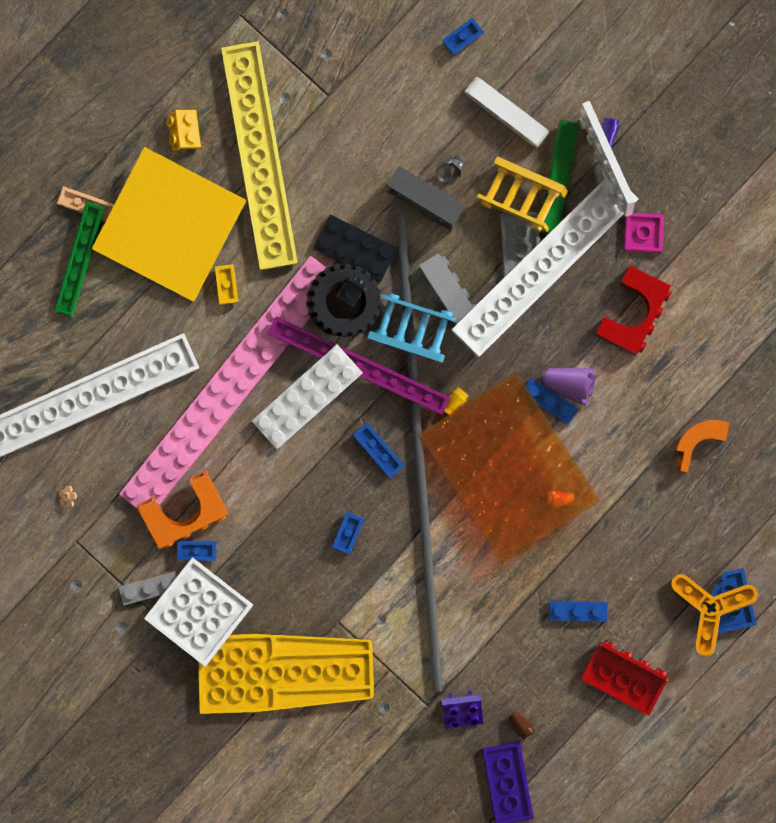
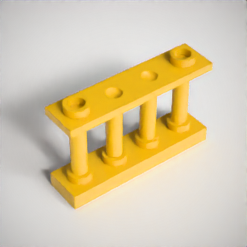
(521, 175)

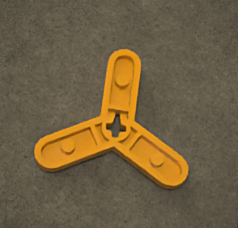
(709, 622)

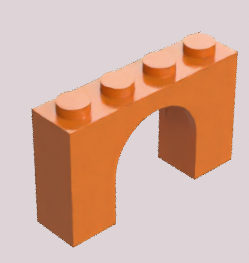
(167, 531)

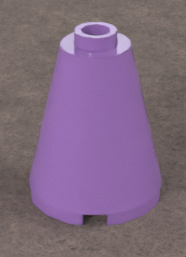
(571, 382)

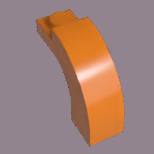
(707, 430)

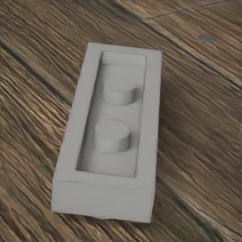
(146, 588)

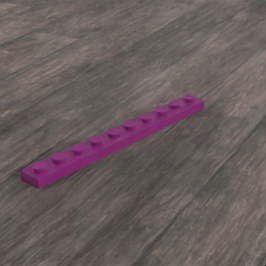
(371, 371)

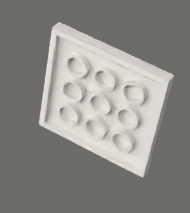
(198, 612)

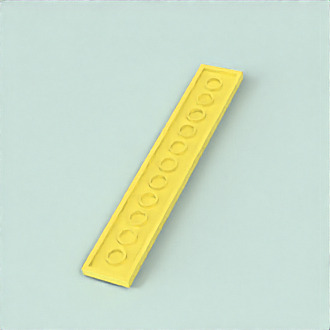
(259, 156)

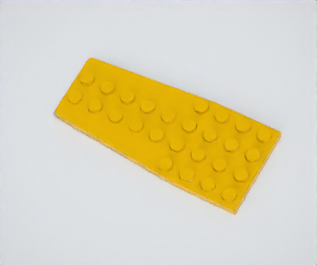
(285, 673)

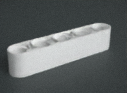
(506, 112)

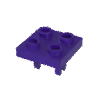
(462, 711)

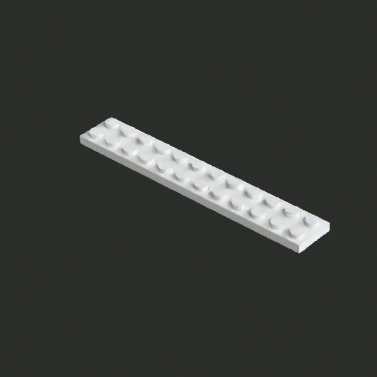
(539, 270)
(96, 393)

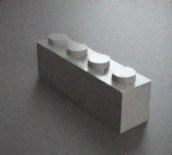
(446, 287)

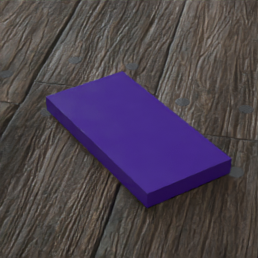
(507, 783)

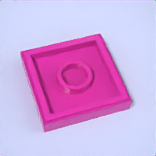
(643, 233)

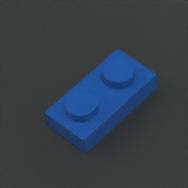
(462, 36)
(348, 533)
(197, 549)

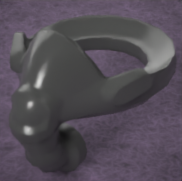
(456, 162)

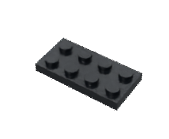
(355, 247)

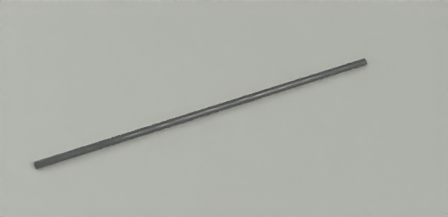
(420, 464)

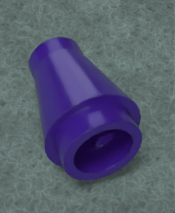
(610, 128)

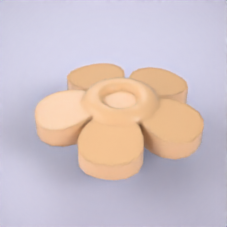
(67, 497)

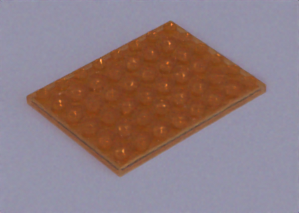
(509, 467)

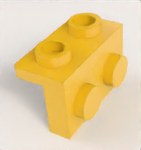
(183, 130)

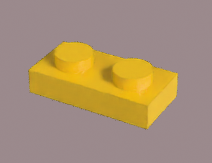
(226, 284)

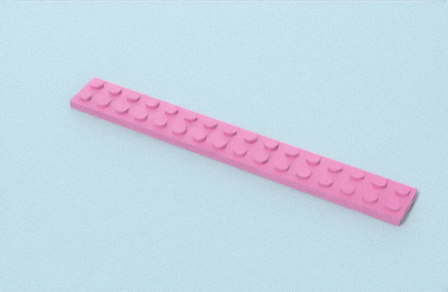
(222, 394)

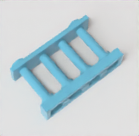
(398, 339)

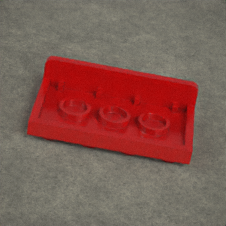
(625, 677)

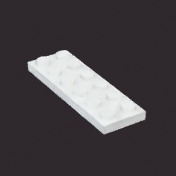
(604, 154)
(307, 396)

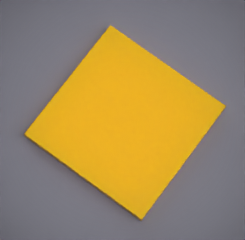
(169, 224)

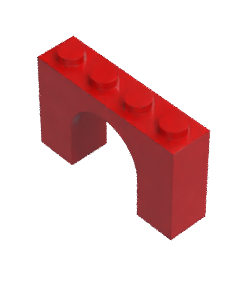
(654, 293)

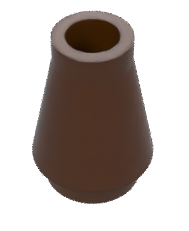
(522, 726)

